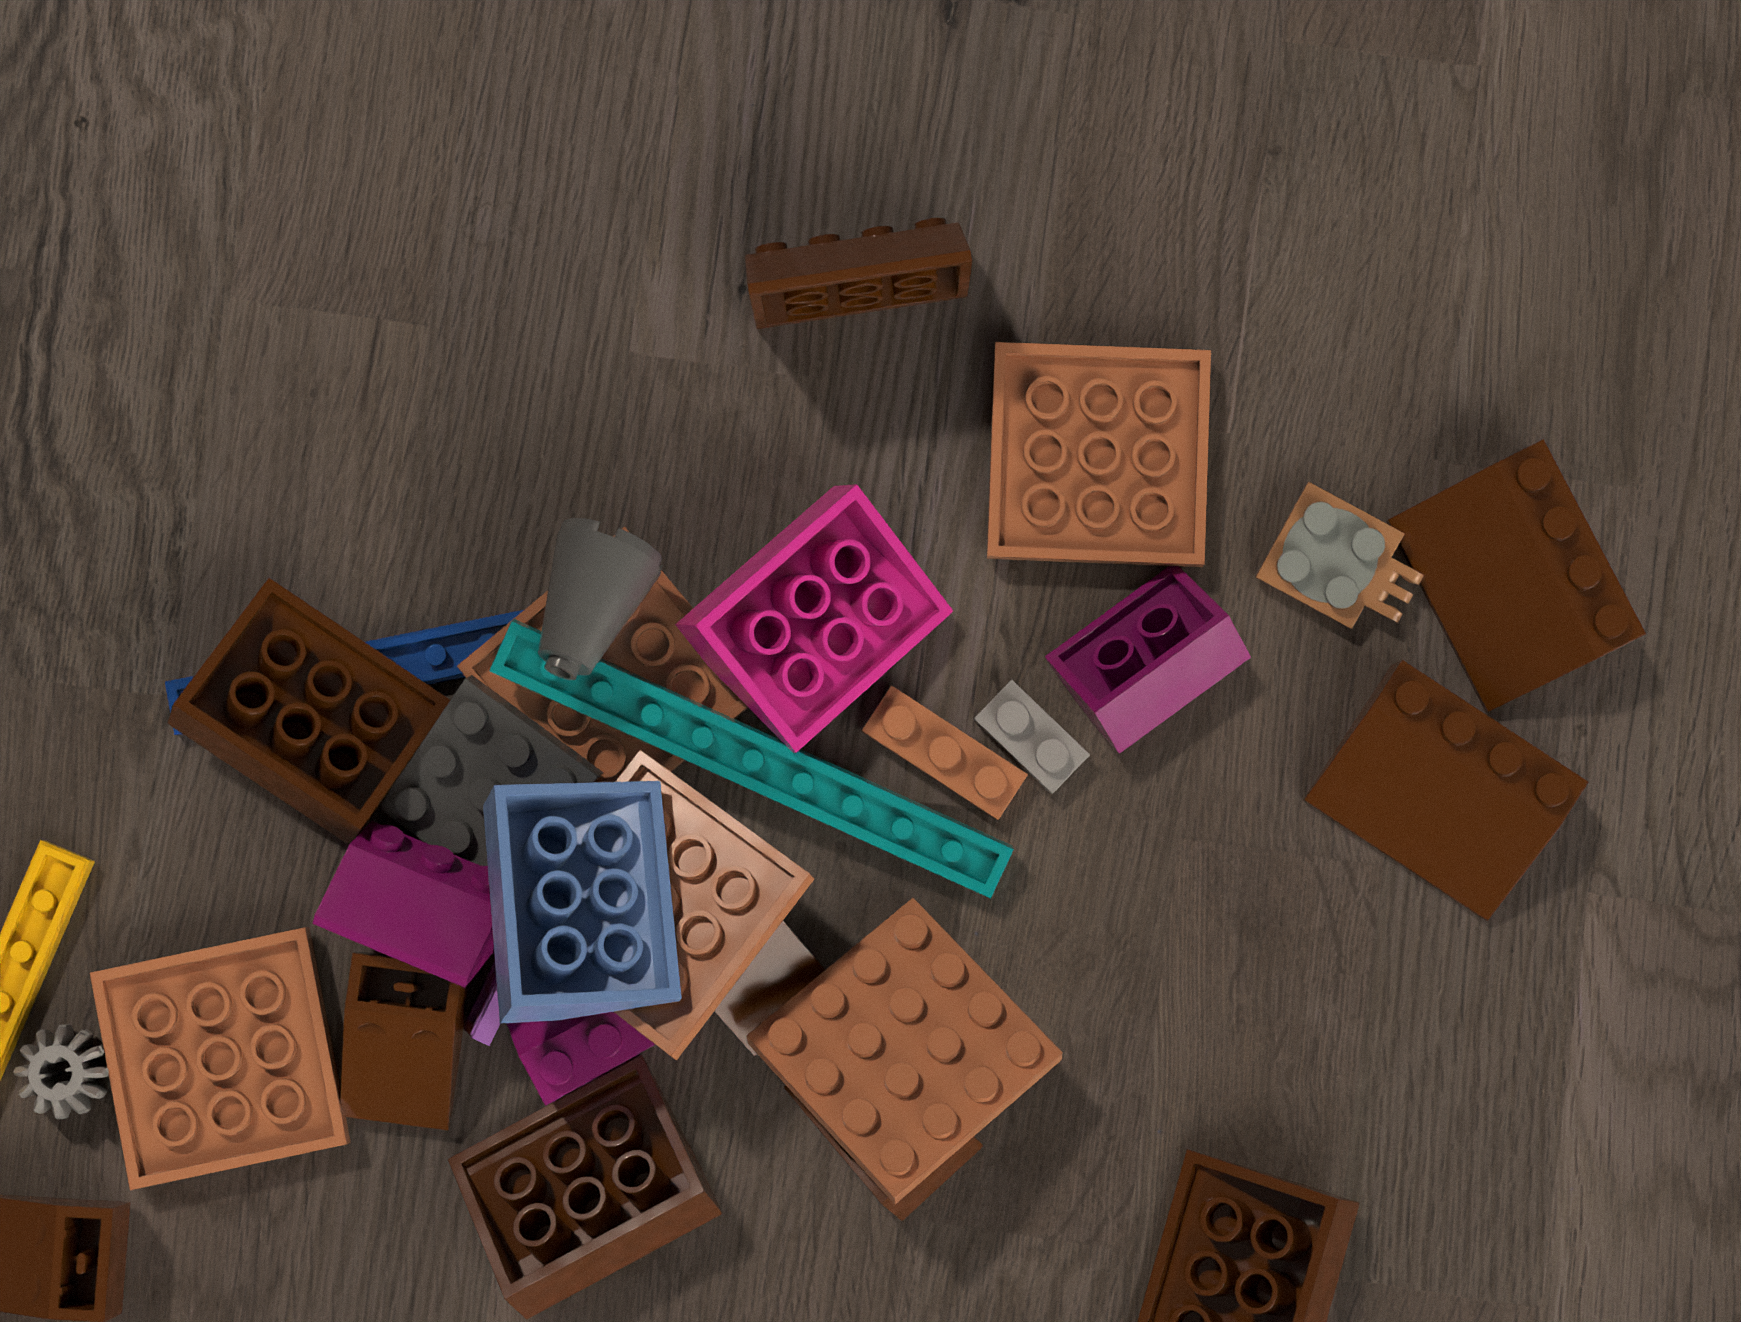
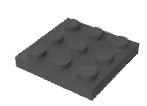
(467, 752)

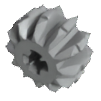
(42, 1074)

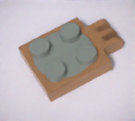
(1337, 559)

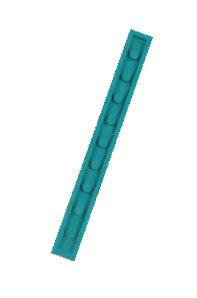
(762, 764)

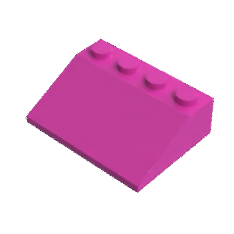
(815, 616)

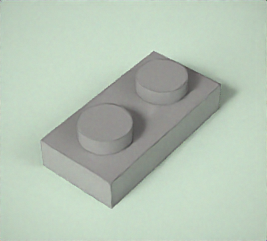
(1031, 737)

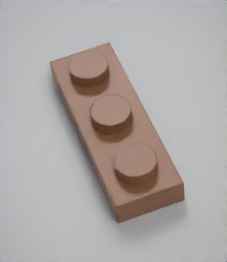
(944, 753)

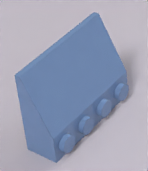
(580, 899)

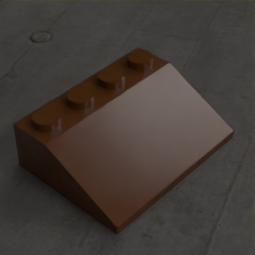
(858, 273)
(1516, 576)
(307, 711)
(1445, 790)
(583, 1188)
(1247, 1247)

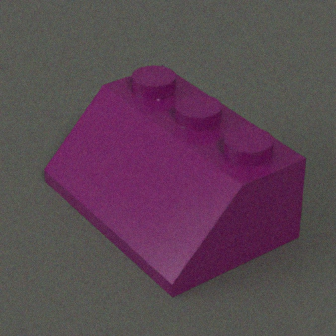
(1148, 657)
(411, 903)
(574, 1050)

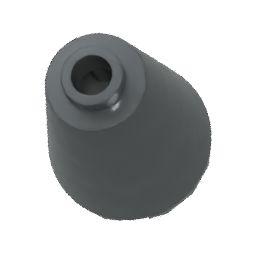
(592, 594)

